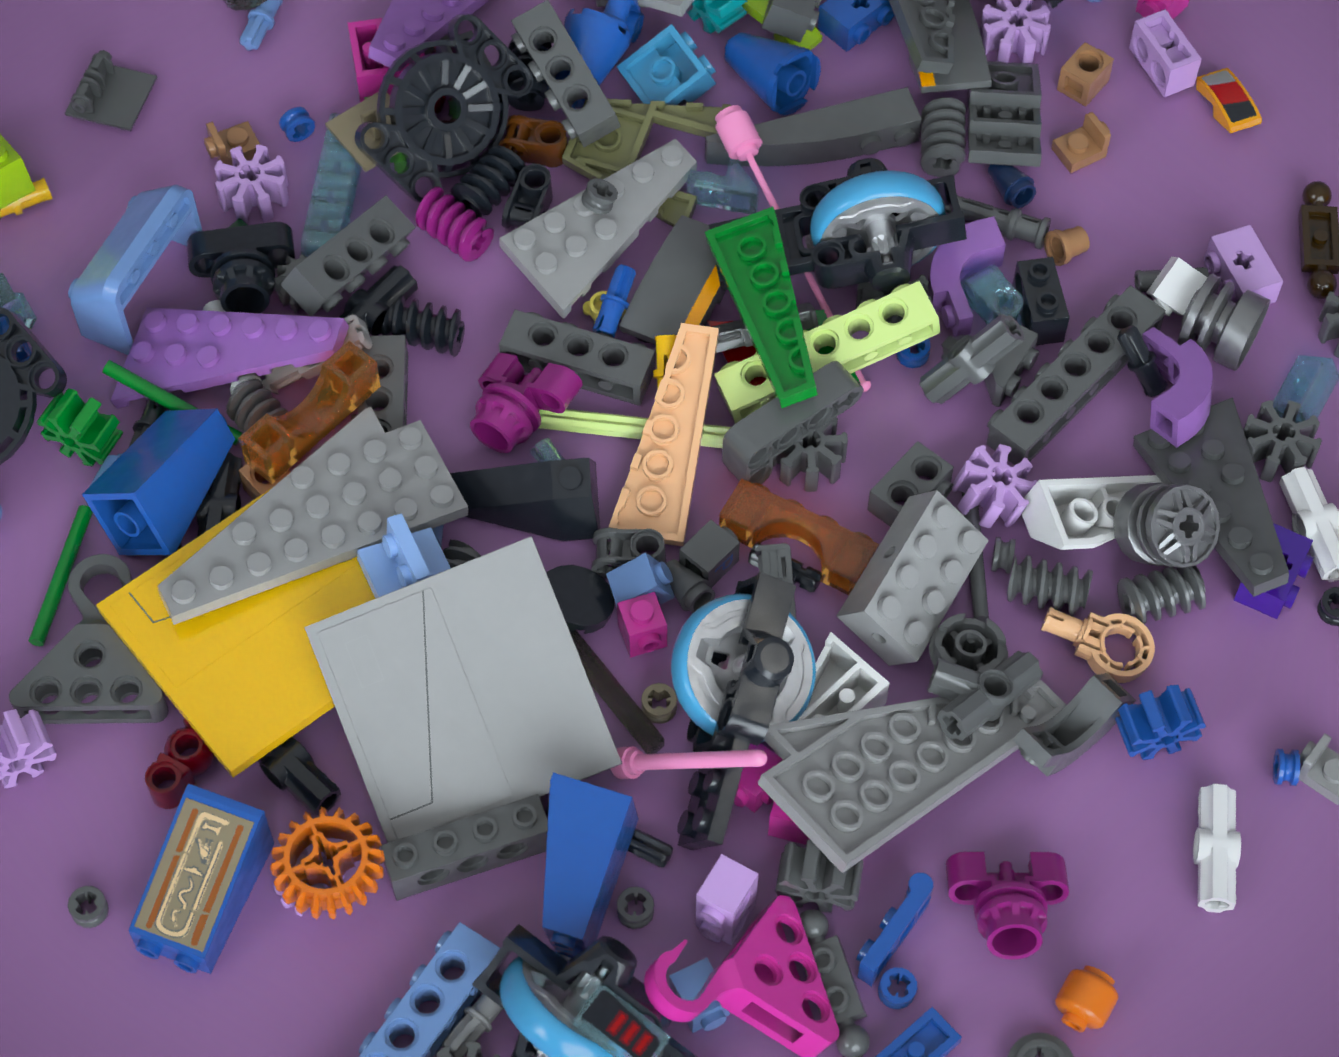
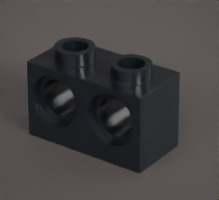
(1043, 299)

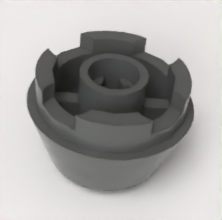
(969, 643)

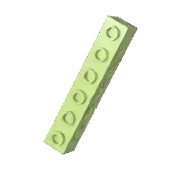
(883, 340)

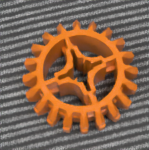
(315, 831)

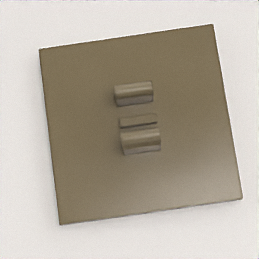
(345, 125)

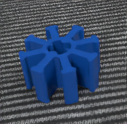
(1160, 722)

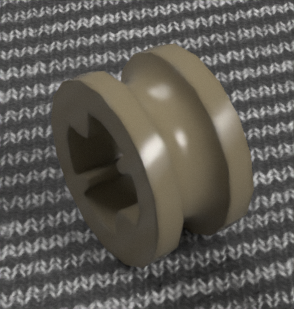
(658, 692)

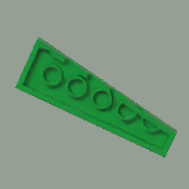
(762, 290)

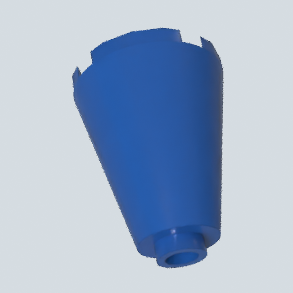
(597, 42)
(774, 70)

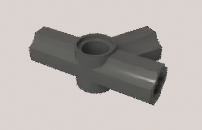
(970, 358)
(979, 695)

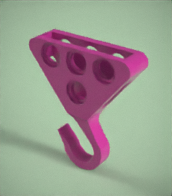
(759, 983)

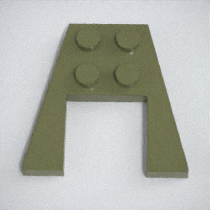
(628, 141)

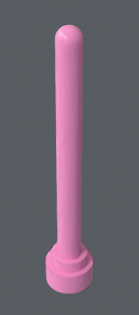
(636, 762)

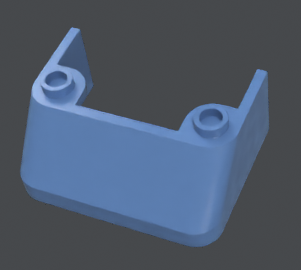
(126, 260)

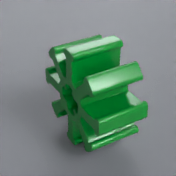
(80, 427)

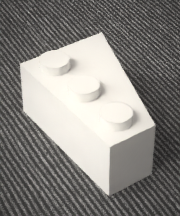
(844, 682)

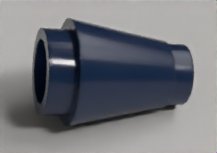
(1013, 185)

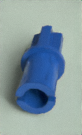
(614, 300)

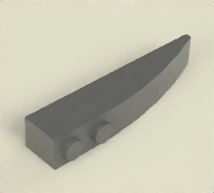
(832, 132)

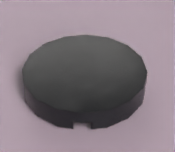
(582, 596)

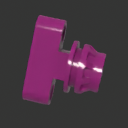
(512, 401)
(1009, 904)

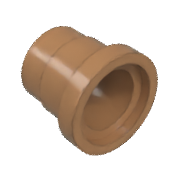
(1066, 244)

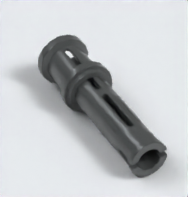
(1011, 223)

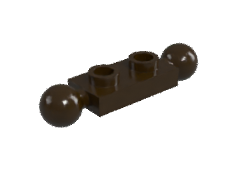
(1319, 239)

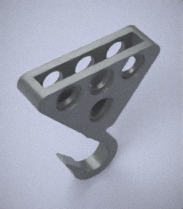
(65, 670)

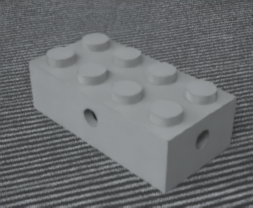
(912, 578)

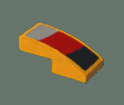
(1230, 100)

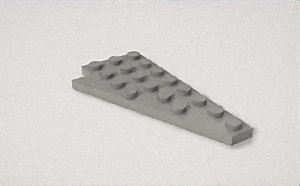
(320, 516)
(880, 769)

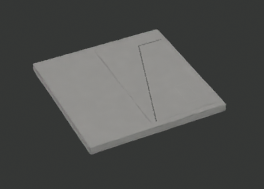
(462, 692)

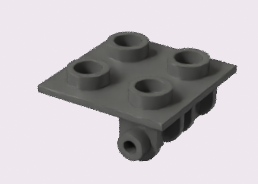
(110, 93)

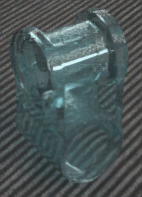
(992, 295)

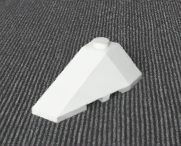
(1077, 510)

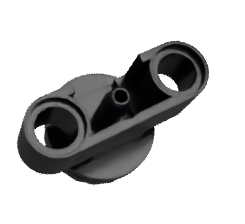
(241, 262)

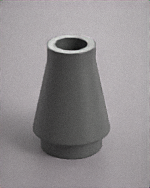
(689, 587)

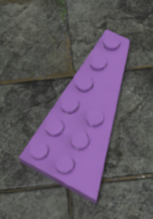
(415, 22)
(216, 347)

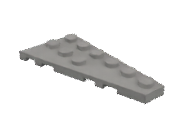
(572, 245)

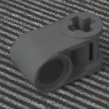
(624, 547)

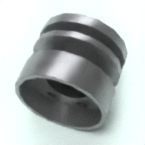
(1223, 321)
(1166, 524)

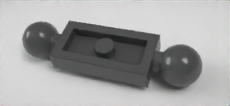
(838, 984)

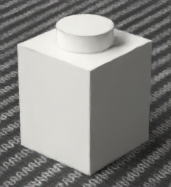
(1176, 286)

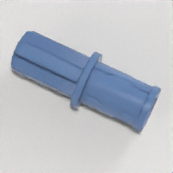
(259, 22)

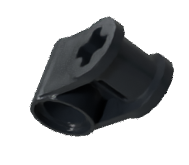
(525, 201)

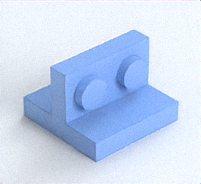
(401, 558)

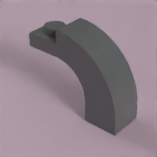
(1075, 727)

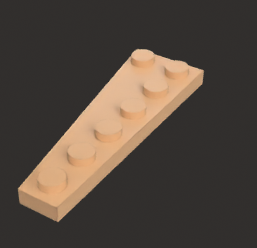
(667, 458)

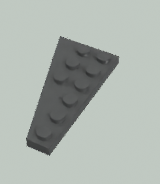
(927, 32)

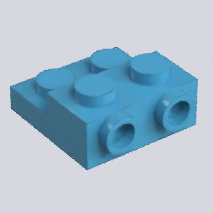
(668, 69)

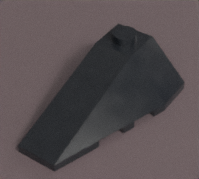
(538, 498)

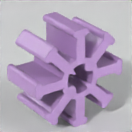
(1015, 30)
(252, 183)
(994, 486)
(23, 746)

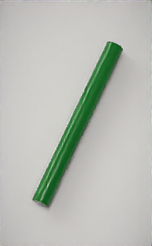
(153, 391)
(60, 576)

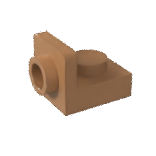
(221, 142)
(1083, 144)

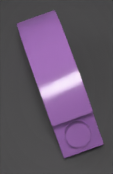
(955, 263)
(1187, 404)

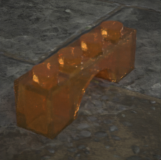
(282, 440)
(760, 515)

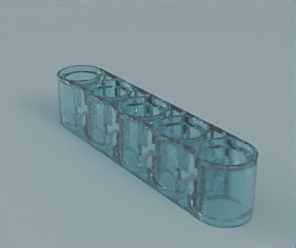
(331, 195)

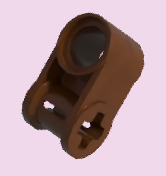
(536, 140)

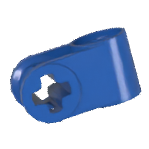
(628, 15)

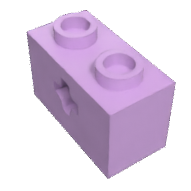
(1243, 261)

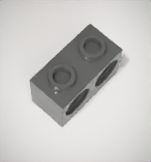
(904, 482)

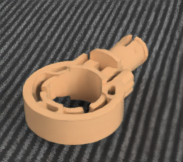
(1089, 638)

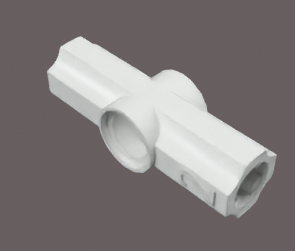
(1314, 519)
(1217, 848)

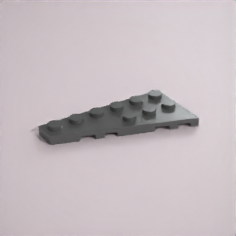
(1223, 467)

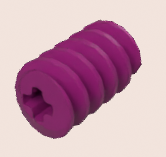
(453, 225)

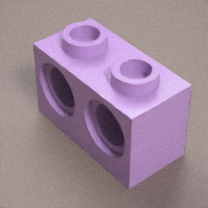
(1164, 53)
(726, 900)

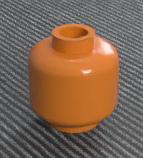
(1086, 998)

